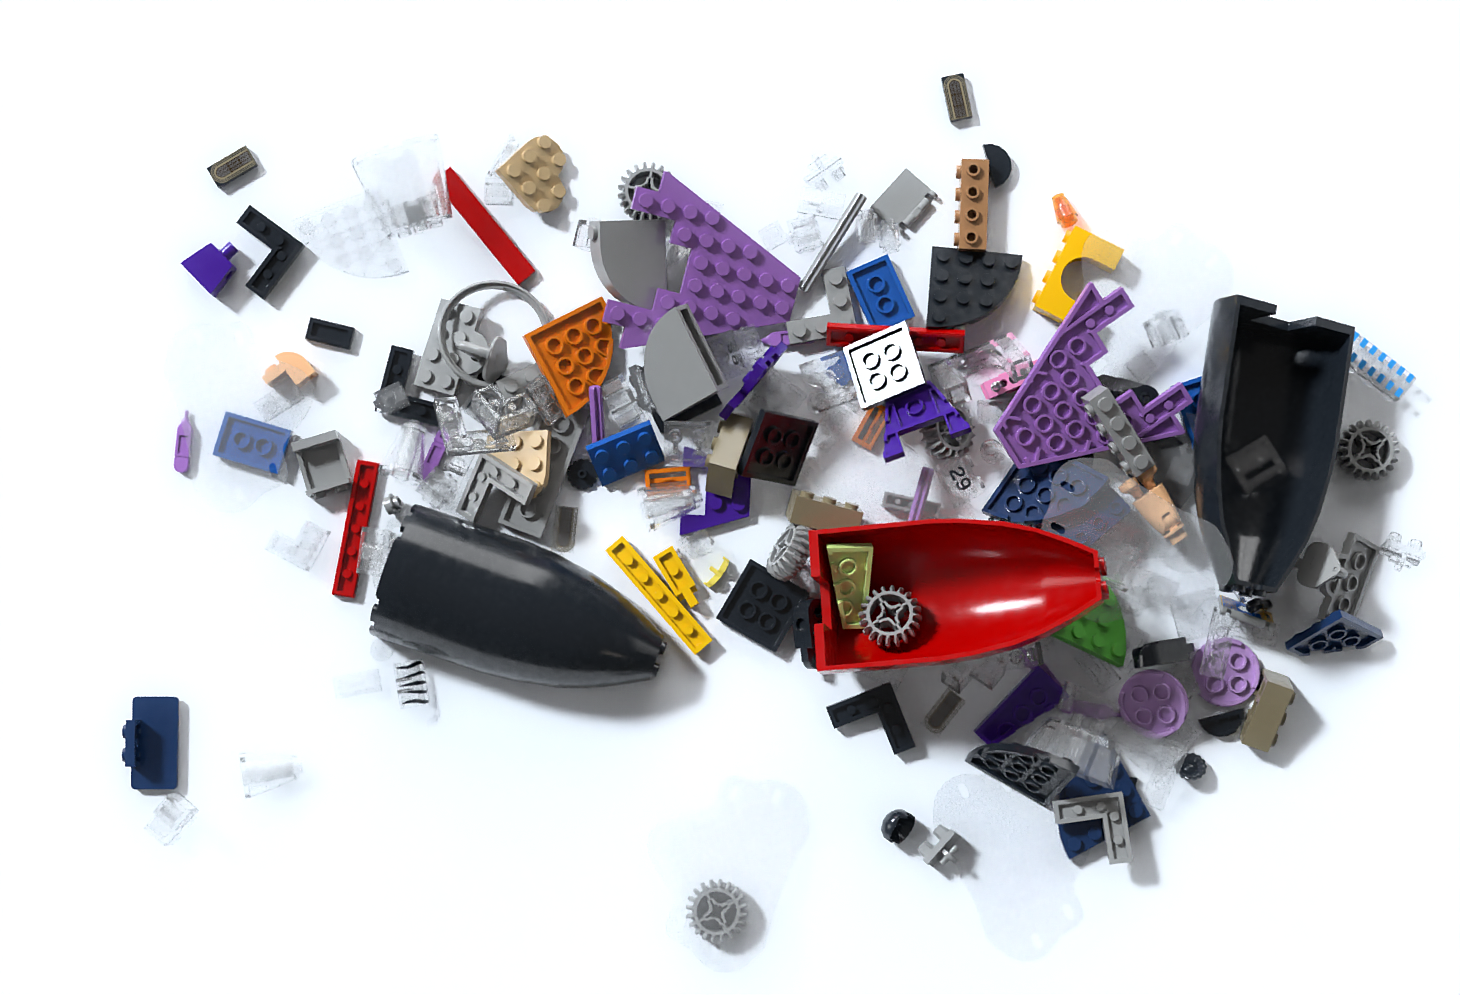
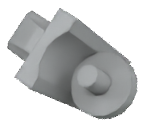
(943, 850)

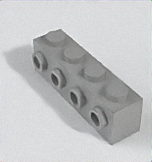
(1117, 430)

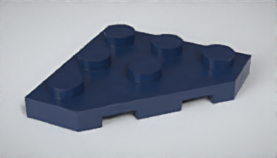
(1333, 633)

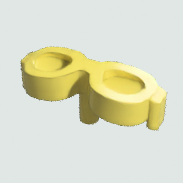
(718, 573)

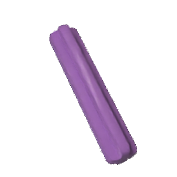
(596, 413)

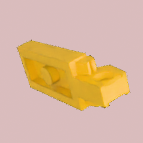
(676, 575)

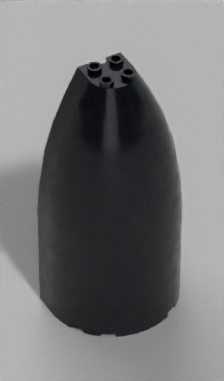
(1279, 384)
(508, 608)

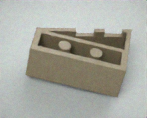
(727, 454)
(821, 512)
(1267, 711)

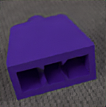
(212, 266)

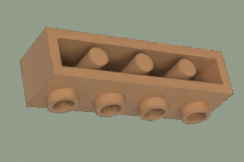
(972, 205)

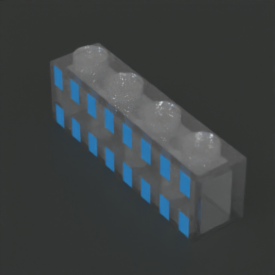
(1379, 370)

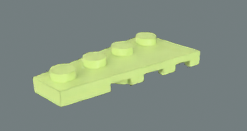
(851, 579)

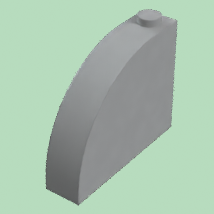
(630, 258)
(680, 364)

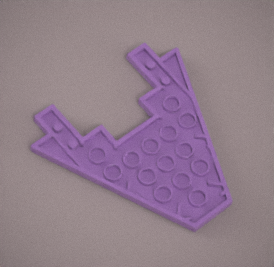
(726, 277)
(1047, 412)

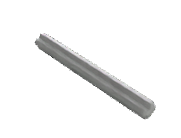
(832, 242)

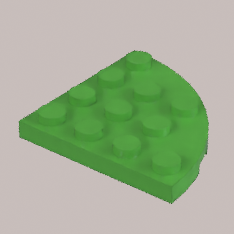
(1098, 639)

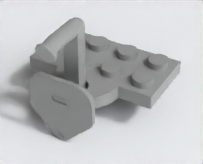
(464, 347)
(1338, 575)

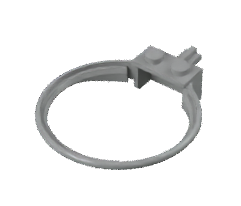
(514, 383)

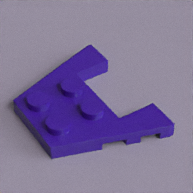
(753, 377)
(915, 412)
(720, 508)

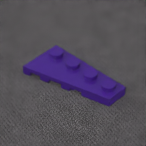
(1023, 704)

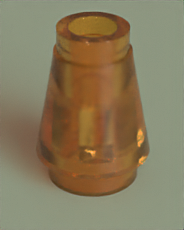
(1065, 213)

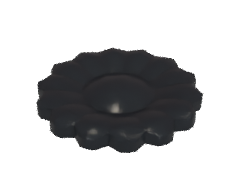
(582, 474)
(1193, 767)

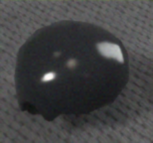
(897, 825)

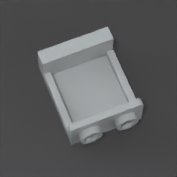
(323, 464)

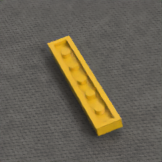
(658, 595)

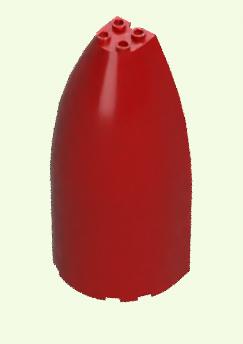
(977, 585)

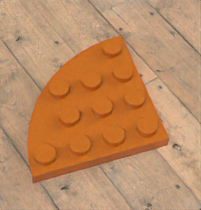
(573, 353)

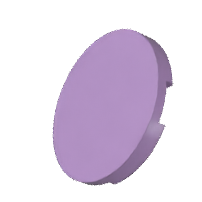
(1239, 681)
(1154, 701)

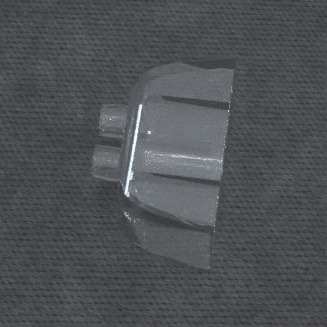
(1087, 748)

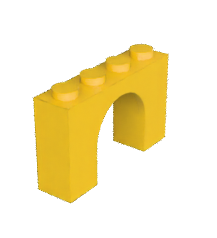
(1052, 299)

